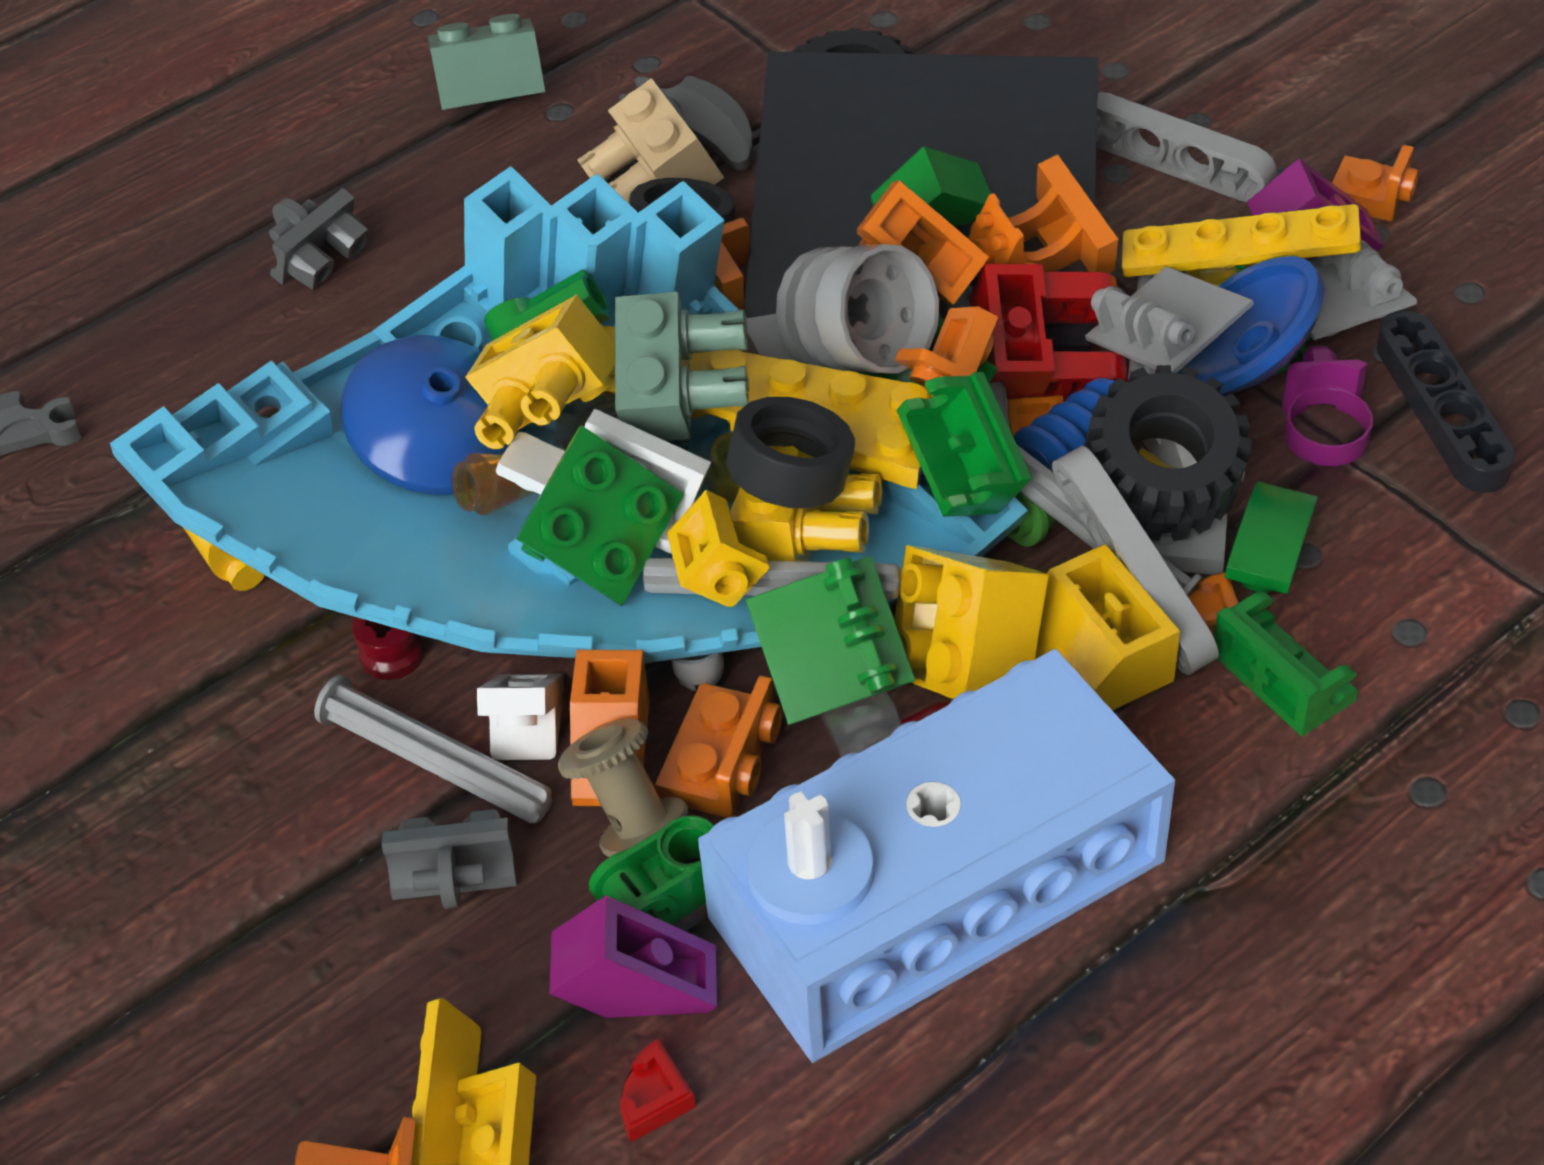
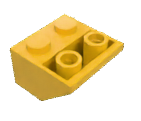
(966, 618)
(1108, 628)

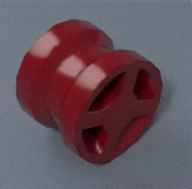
(389, 656)

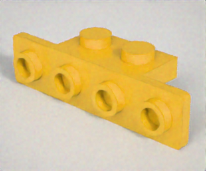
(1215, 247)
(464, 1113)

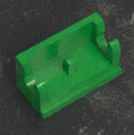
(964, 446)
(1279, 667)

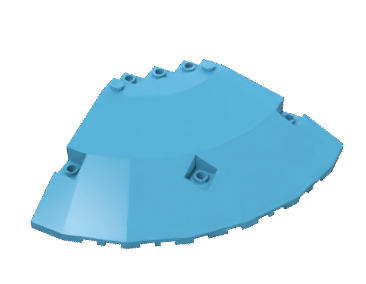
(332, 530)

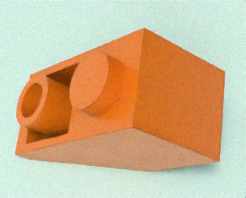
(604, 690)

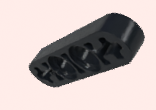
(1455, 396)

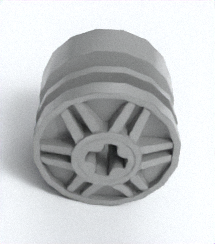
(857, 307)

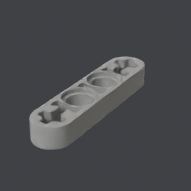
(1244, 167)
(1114, 524)

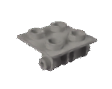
(1357, 290)
(1164, 319)

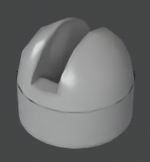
(699, 670)

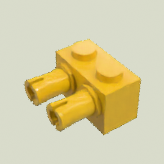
(540, 370)
(795, 532)

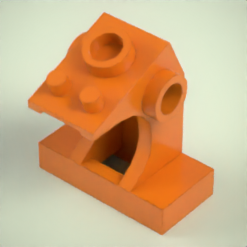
(1061, 220)
(910, 222)

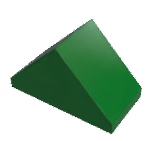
(944, 182)

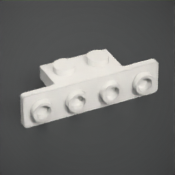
(532, 461)

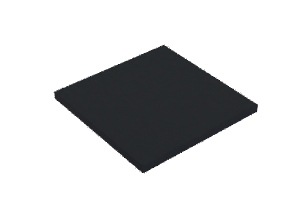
(852, 119)

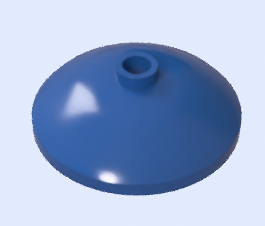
(1269, 334)
(405, 425)

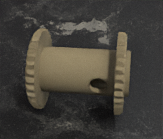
(620, 783)

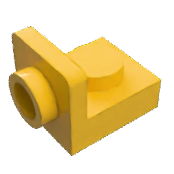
(709, 553)

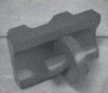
(309, 230)
(449, 857)

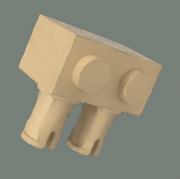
(656, 137)

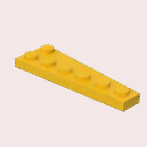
(859, 399)

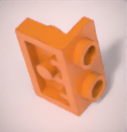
(720, 747)

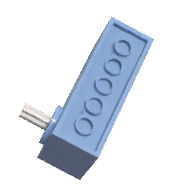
(934, 851)

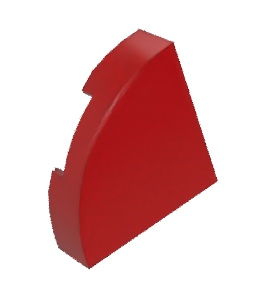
(653, 1092)

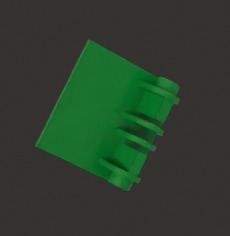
(599, 516)
(830, 639)

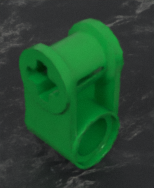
(656, 872)

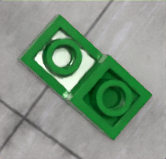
(1271, 538)

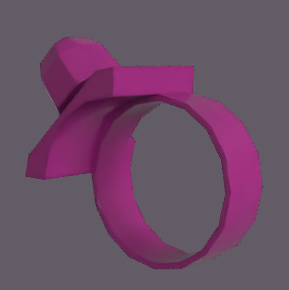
(1326, 381)

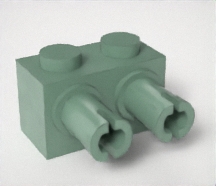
(486, 61)
(654, 357)

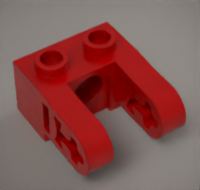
(1024, 302)

